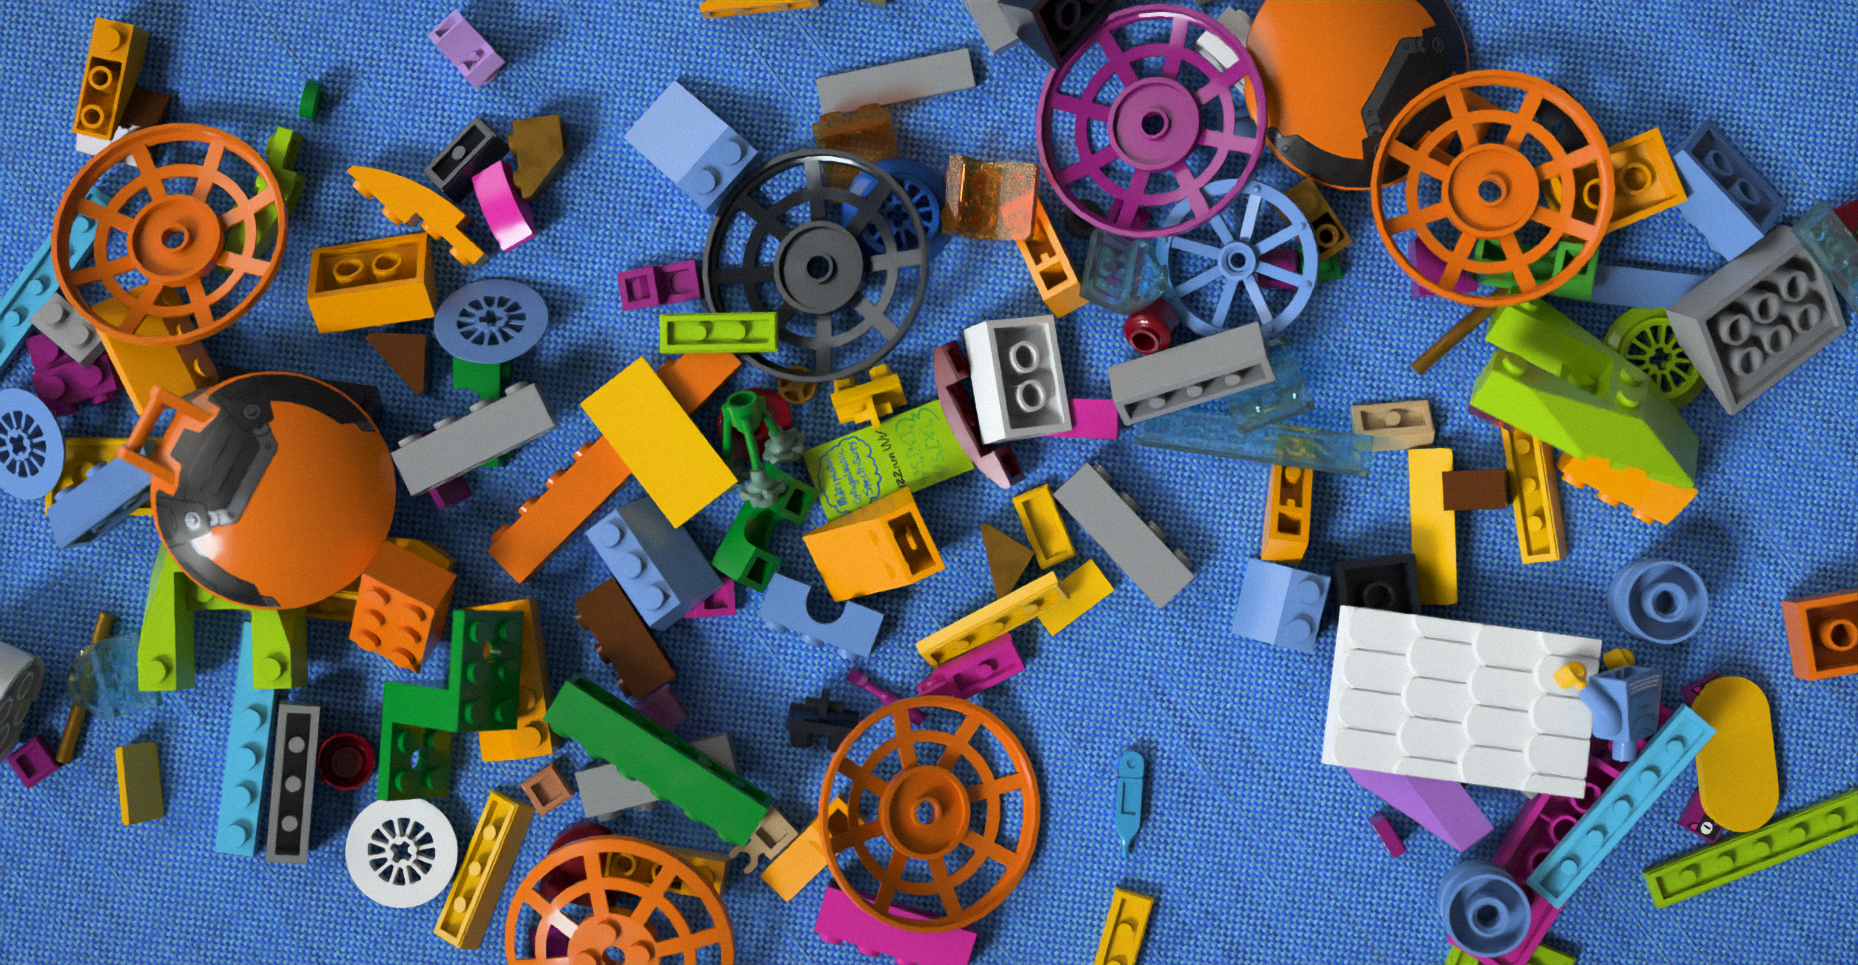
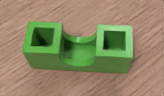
(1542, 270)

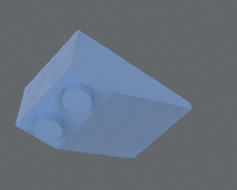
(692, 147)

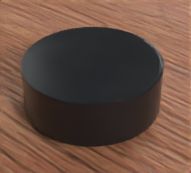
(1076, 225)

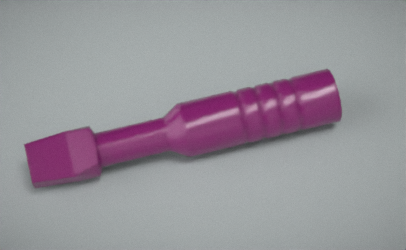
(886, 697)

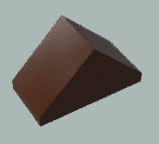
(409, 356)
(1475, 489)

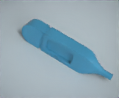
(1129, 797)

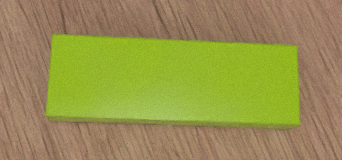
(719, 333)

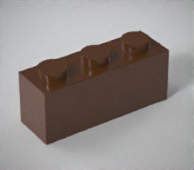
(625, 639)

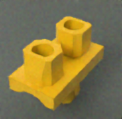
(868, 399)

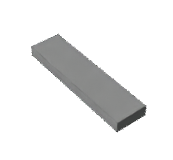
(897, 82)

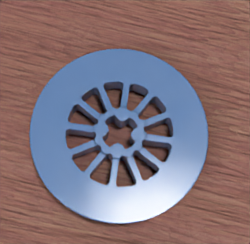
(464, 329)
(27, 464)

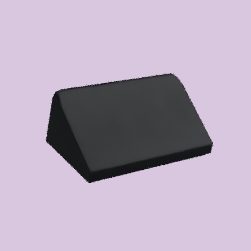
(465, 157)

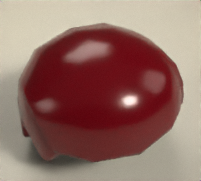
(345, 760)

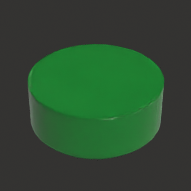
(311, 99)

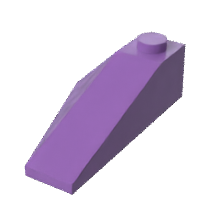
(1434, 803)

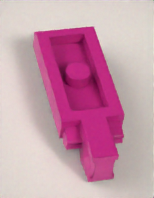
(975, 670)

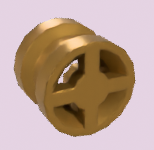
(797, 396)

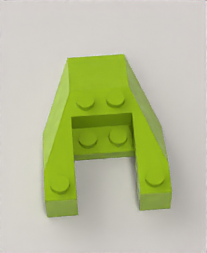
(1593, 402)
(167, 635)

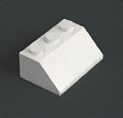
(1017, 379)

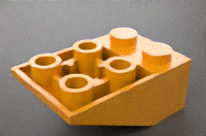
(875, 548)

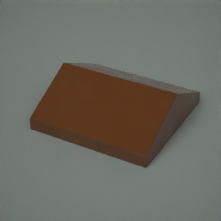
(142, 111)

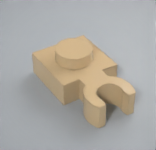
(768, 838)

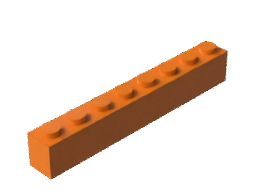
(597, 474)

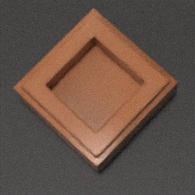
(547, 789)

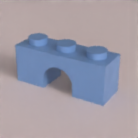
(787, 607)

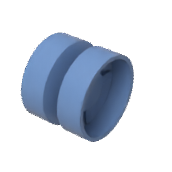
(1657, 600)
(1483, 908)

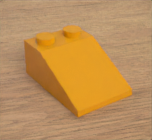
(1642, 178)

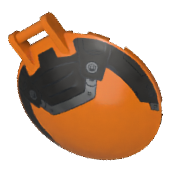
(1345, 73)
(267, 487)

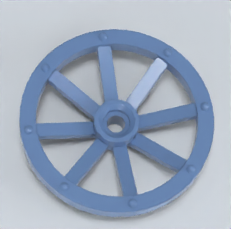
(1229, 268)

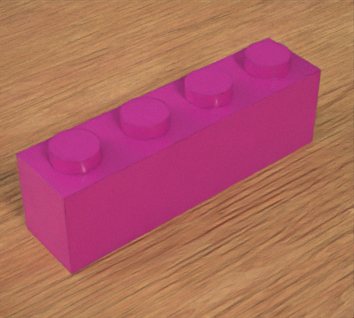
(844, 921)

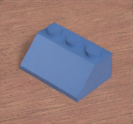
(1723, 192)
(100, 501)
(654, 562)

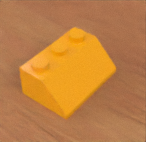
(372, 283)
(178, 368)
(1648, 497)

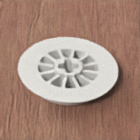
(370, 878)

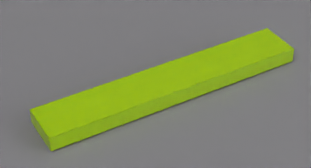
(1753, 850)

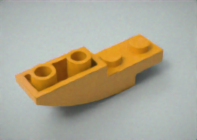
(411, 202)

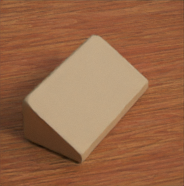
(1395, 424)

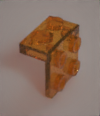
(863, 134)
(990, 199)

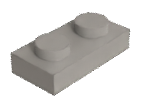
(69, 330)

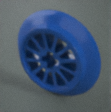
(911, 173)

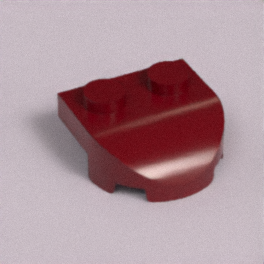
(574, 869)

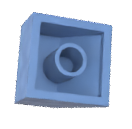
(1280, 605)

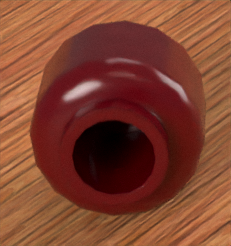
(1152, 327)

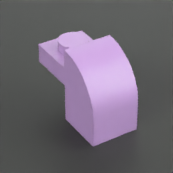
(467, 49)

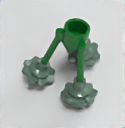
(744, 412)

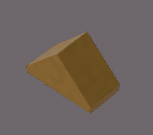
(1005, 557)

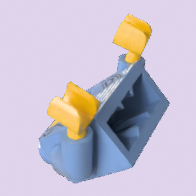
(1620, 699)

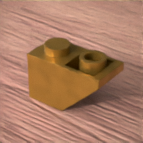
(540, 153)
(1328, 229)

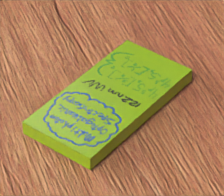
(871, 464)

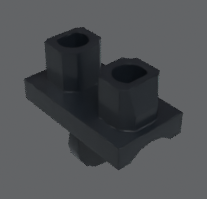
(820, 717)

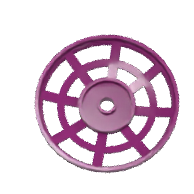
(1136, 105)

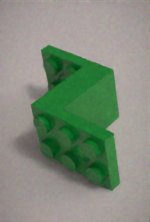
(475, 699)

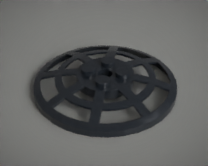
(804, 246)

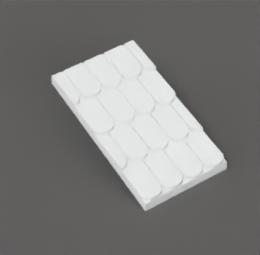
(1458, 702)

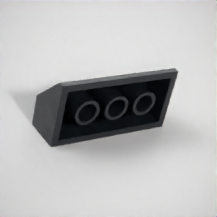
(1056, 26)

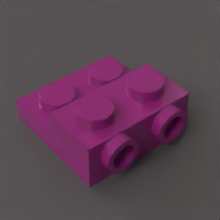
(65, 383)

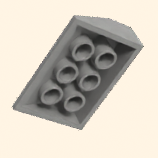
(1757, 319)

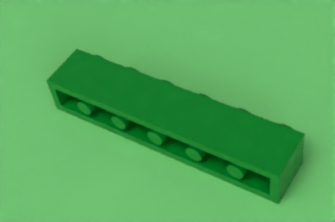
(658, 759)

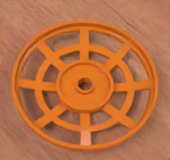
(1499, 165)
(157, 223)
(949, 816)
(618, 925)

